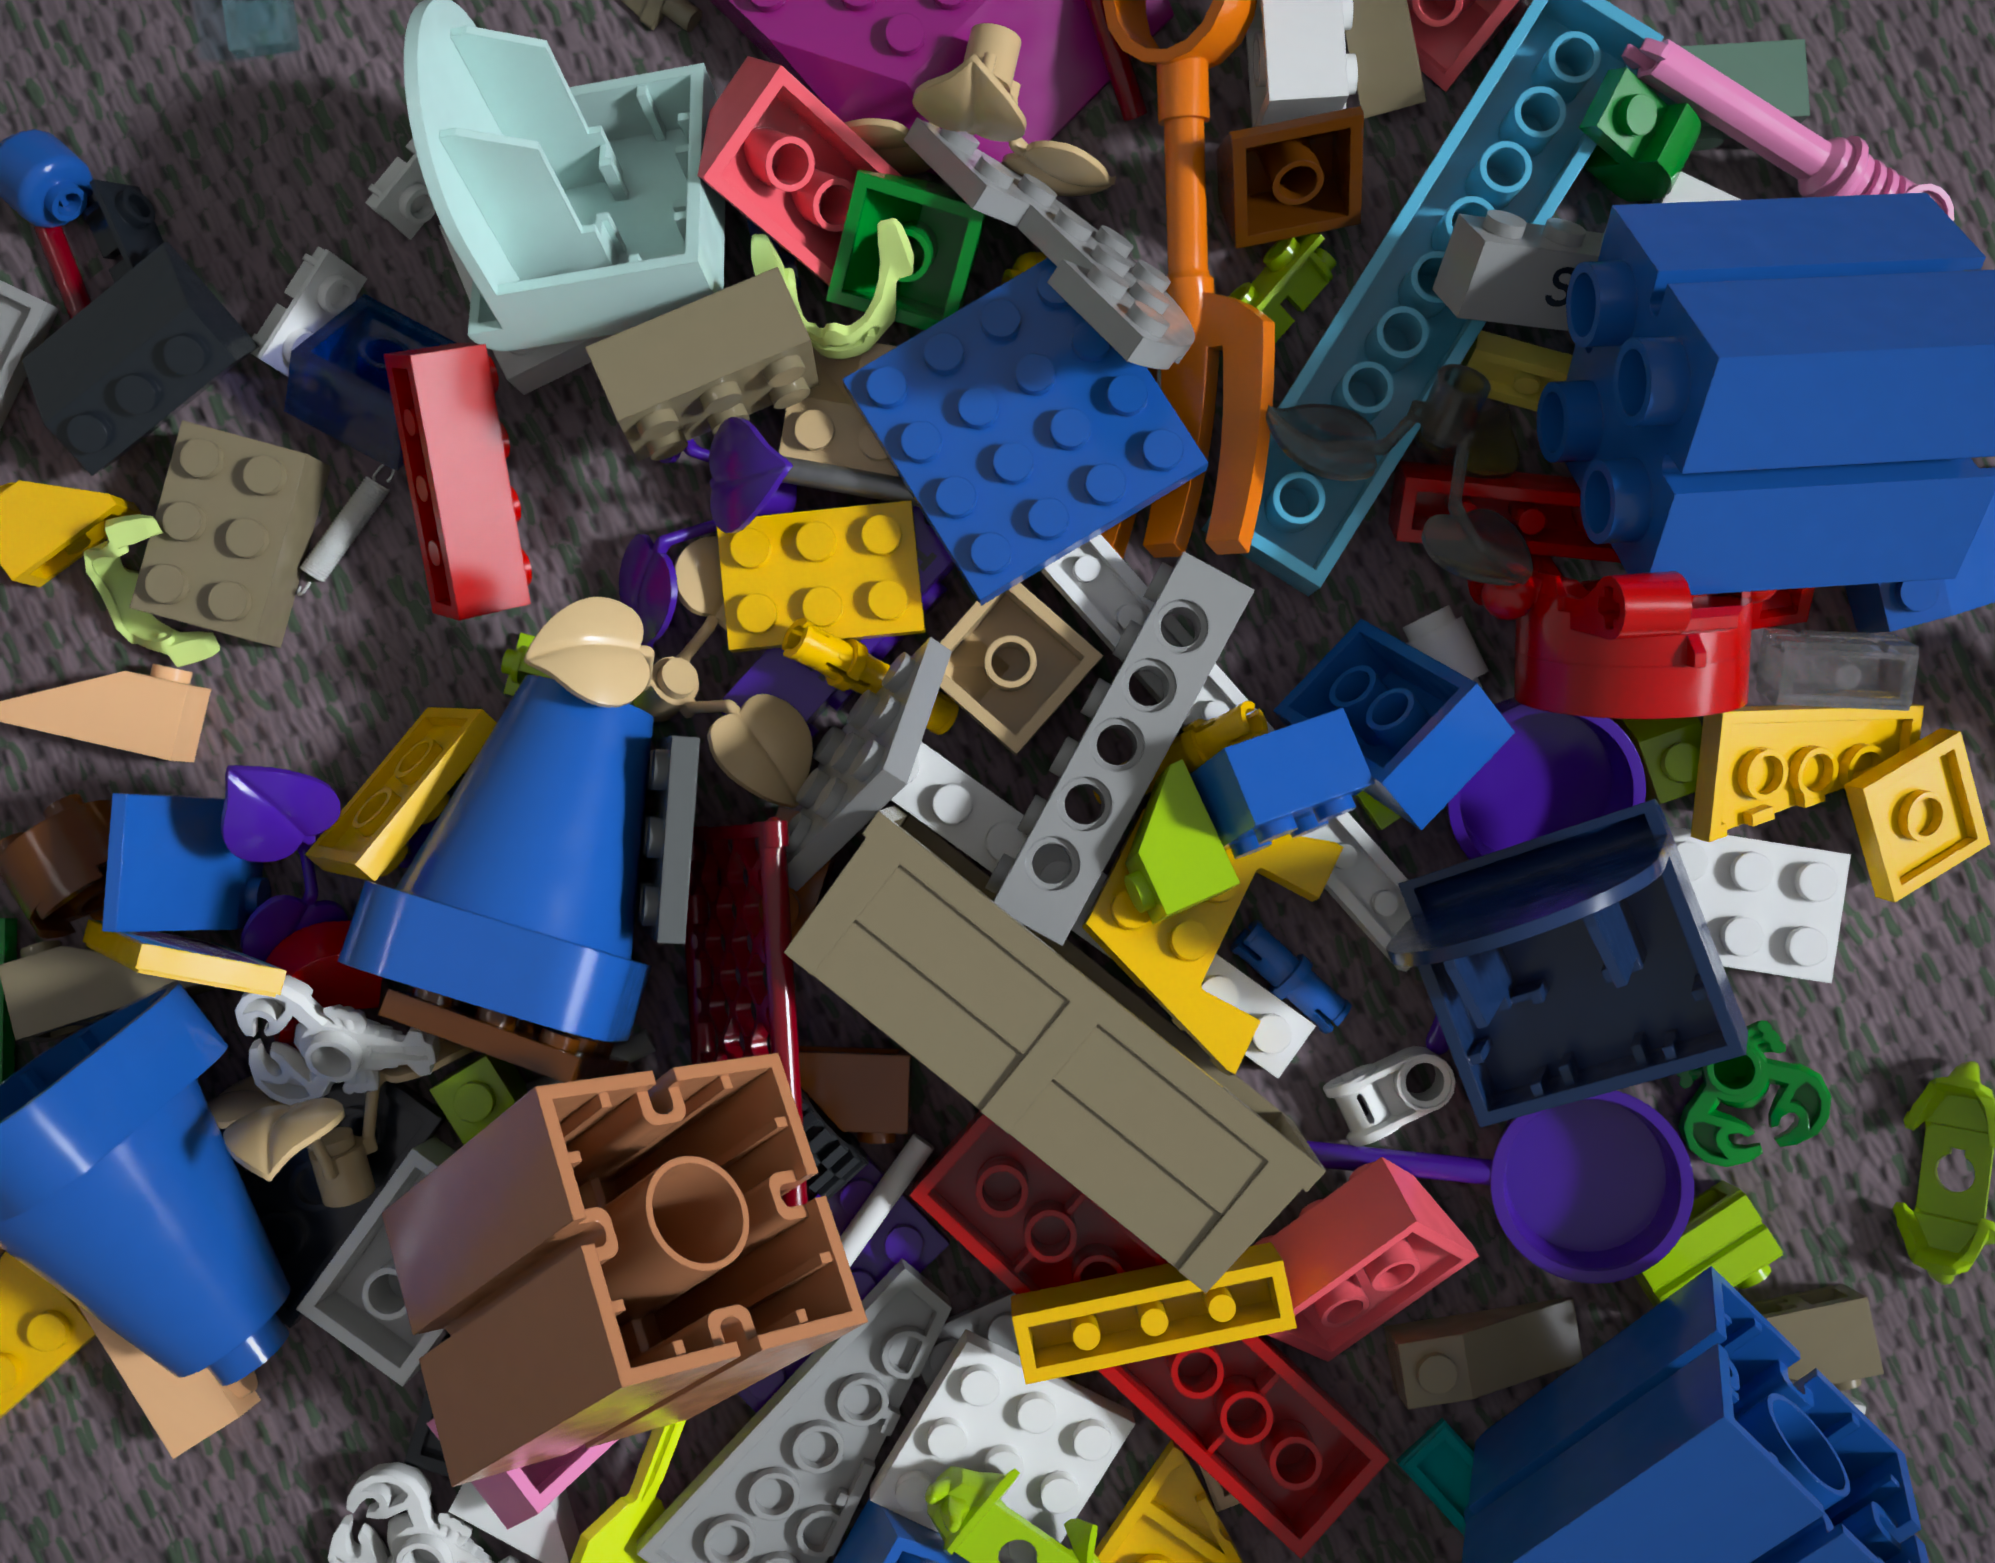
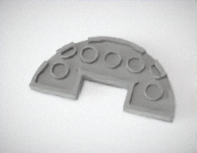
(1093, 269)

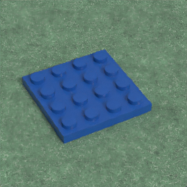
(1021, 431)

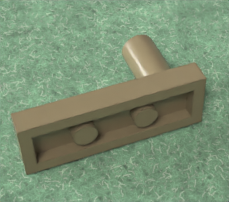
(1385, 56)

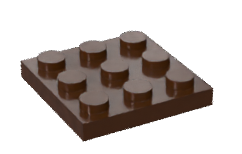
(503, 1036)

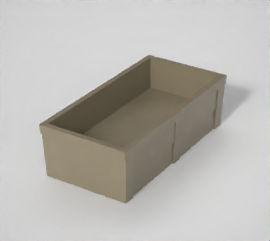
(1054, 1050)

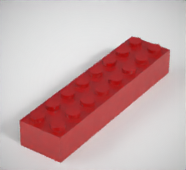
(1228, 1405)

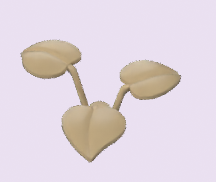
(984, 102)
(599, 658)
(269, 1133)

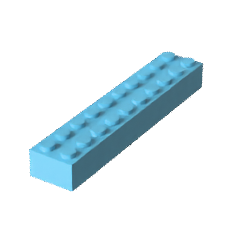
(1508, 153)

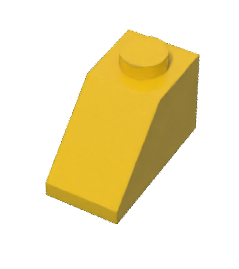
(51, 526)

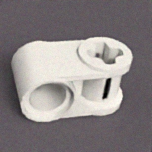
(1386, 1094)

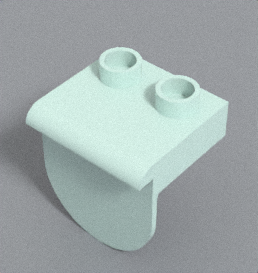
(556, 196)

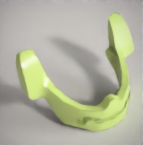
(852, 340)
(117, 588)

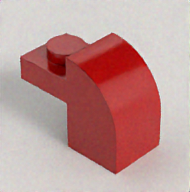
(313, 959)

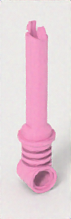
(1820, 165)

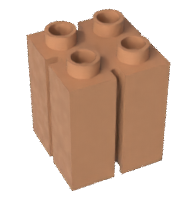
(617, 1261)

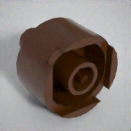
(60, 865)

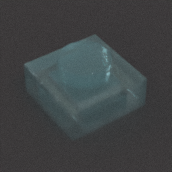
(260, 27)

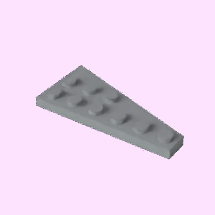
(809, 1452)

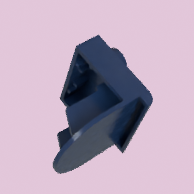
(1570, 965)

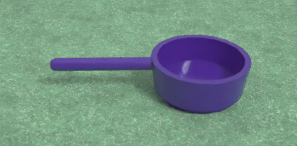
(1542, 781)
(1576, 1187)

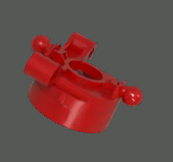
(1625, 643)

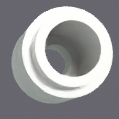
(1448, 642)

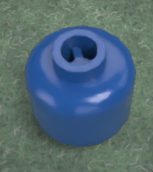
(41, 177)

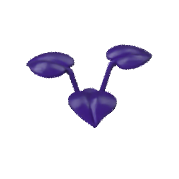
(743, 485)
(269, 818)

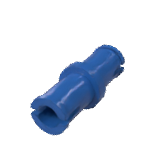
(1291, 977)

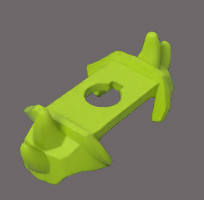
(1947, 1225)
(978, 1523)

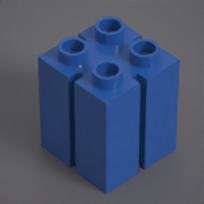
(1780, 391)
(1690, 1452)

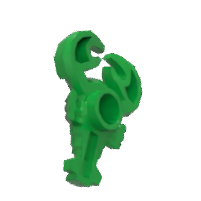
(1743, 1085)

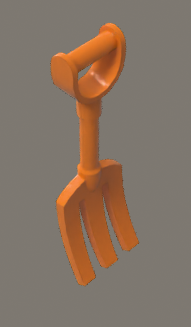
(1217, 320)

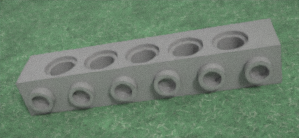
(1214, 607)

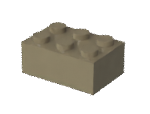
(706, 365)
(232, 534)

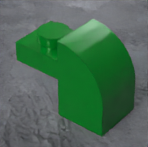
(1637, 137)

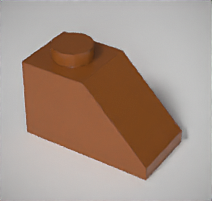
(860, 1088)

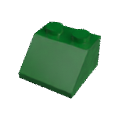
(941, 235)

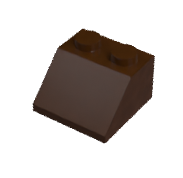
(1292, 177)

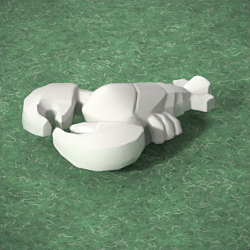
(331, 1044)
(411, 1536)

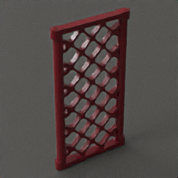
(769, 938)

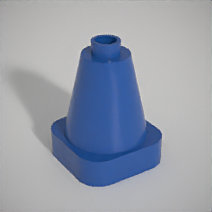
(527, 873)
(131, 1195)

